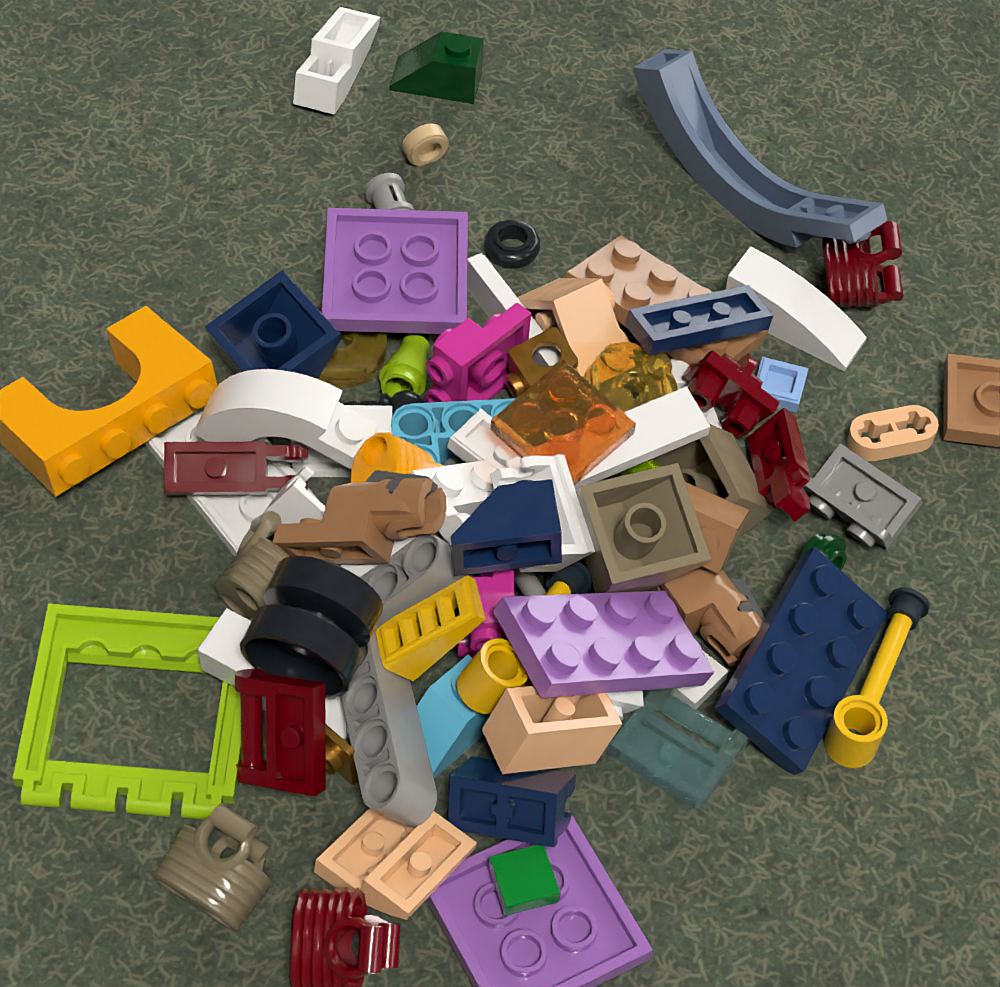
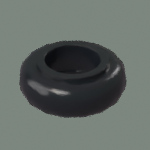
(512, 256)

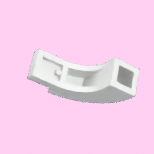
(287, 407)

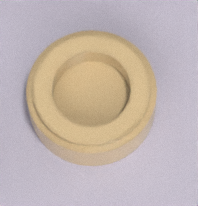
(425, 144)

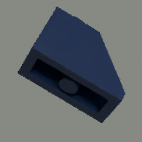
(510, 530)

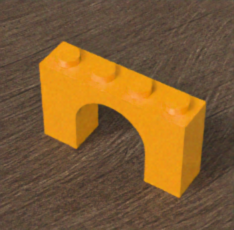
(71, 445)

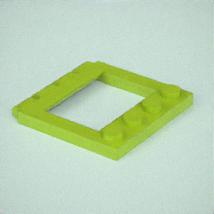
(133, 641)

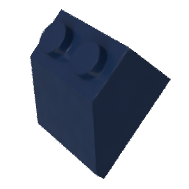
(275, 331)

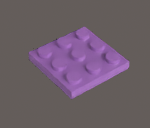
(395, 270)
(561, 944)

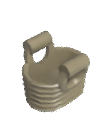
(249, 573)
(217, 886)

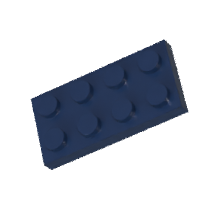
(801, 661)

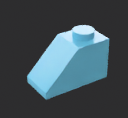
(447, 721)

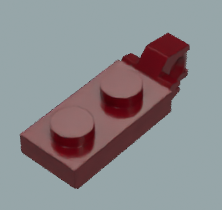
(781, 464)

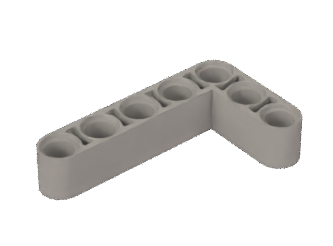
(382, 706)

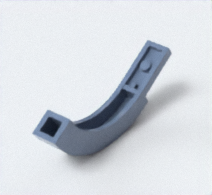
(731, 173)

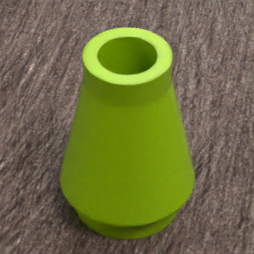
(406, 367)

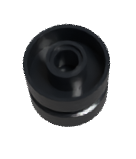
(312, 623)

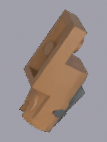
(366, 519)
(717, 609)

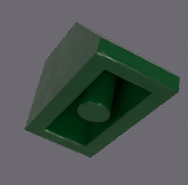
(441, 68)

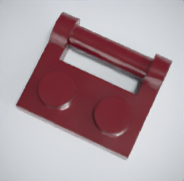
(293, 732)

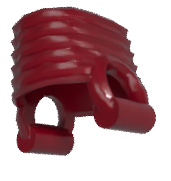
(853, 270)
(324, 935)

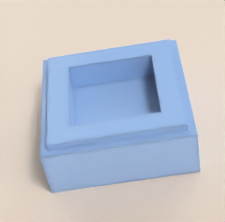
(783, 382)

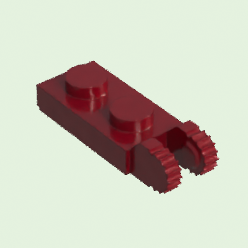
(226, 467)

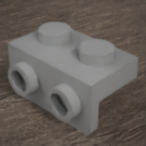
(862, 497)

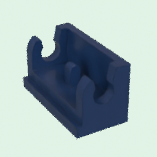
(510, 805)

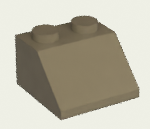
(720, 468)
(641, 530)

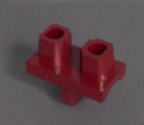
(734, 388)

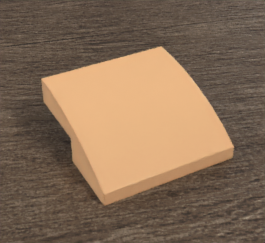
(394, 862)

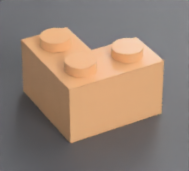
(581, 313)
(550, 731)

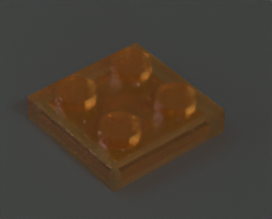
(564, 417)

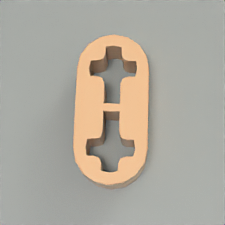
(891, 432)

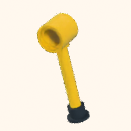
(497, 663)
(863, 710)

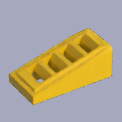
(415, 640)

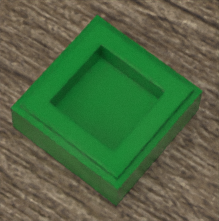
(524, 879)

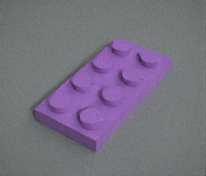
(602, 642)

